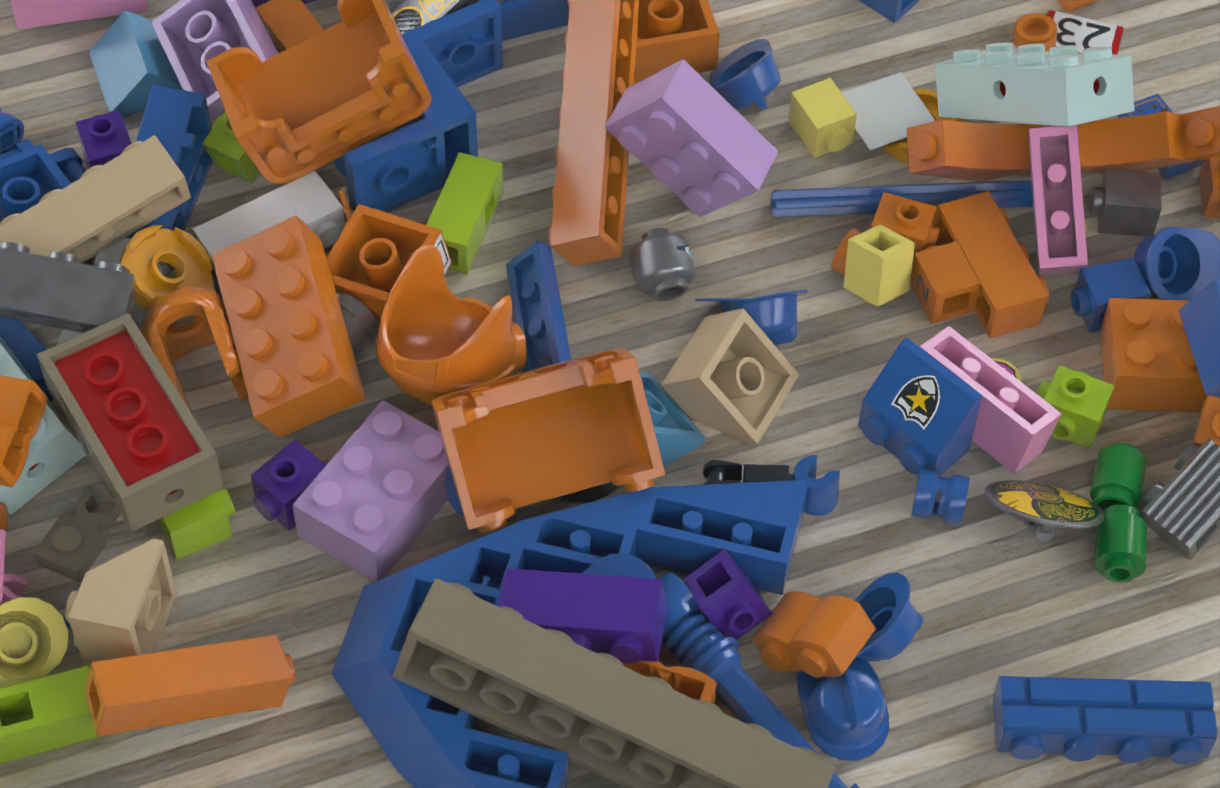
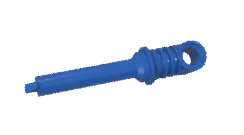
(708, 651)

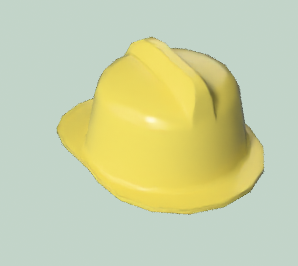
(30, 640)

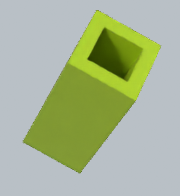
(467, 207)
(44, 714)

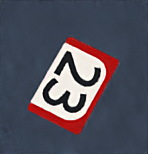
(1085, 32)

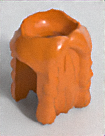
(208, 328)

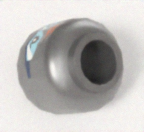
(663, 264)

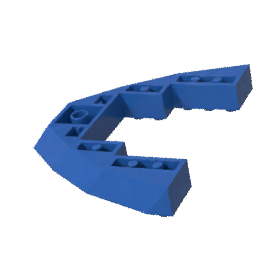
(662, 526)

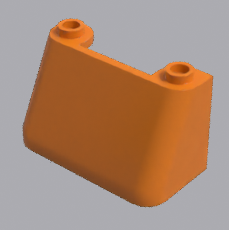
(321, 92)
(548, 436)

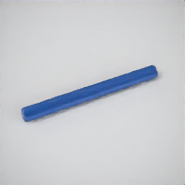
(867, 198)

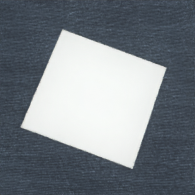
(886, 110)

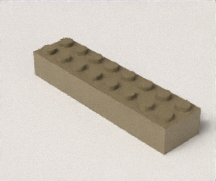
(588, 702)

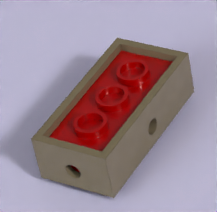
(131, 422)

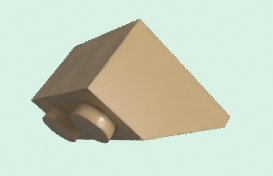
(731, 377)
(123, 604)

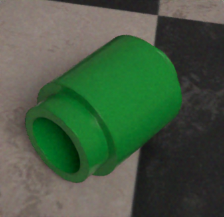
(1118, 476)
(1121, 544)

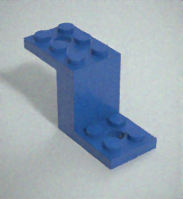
(427, 146)

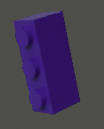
(595, 611)

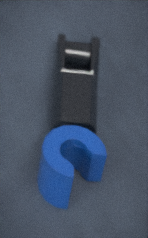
(821, 492)

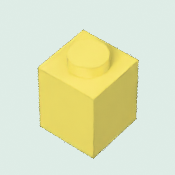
(822, 118)
(878, 265)

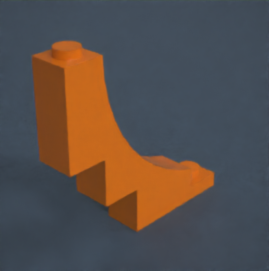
(1002, 150)

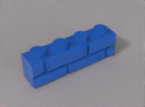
(1104, 718)

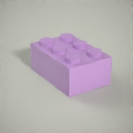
(203, 29)
(691, 138)
(375, 493)

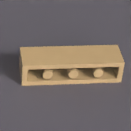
(102, 204)

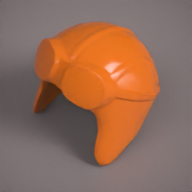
(441, 341)

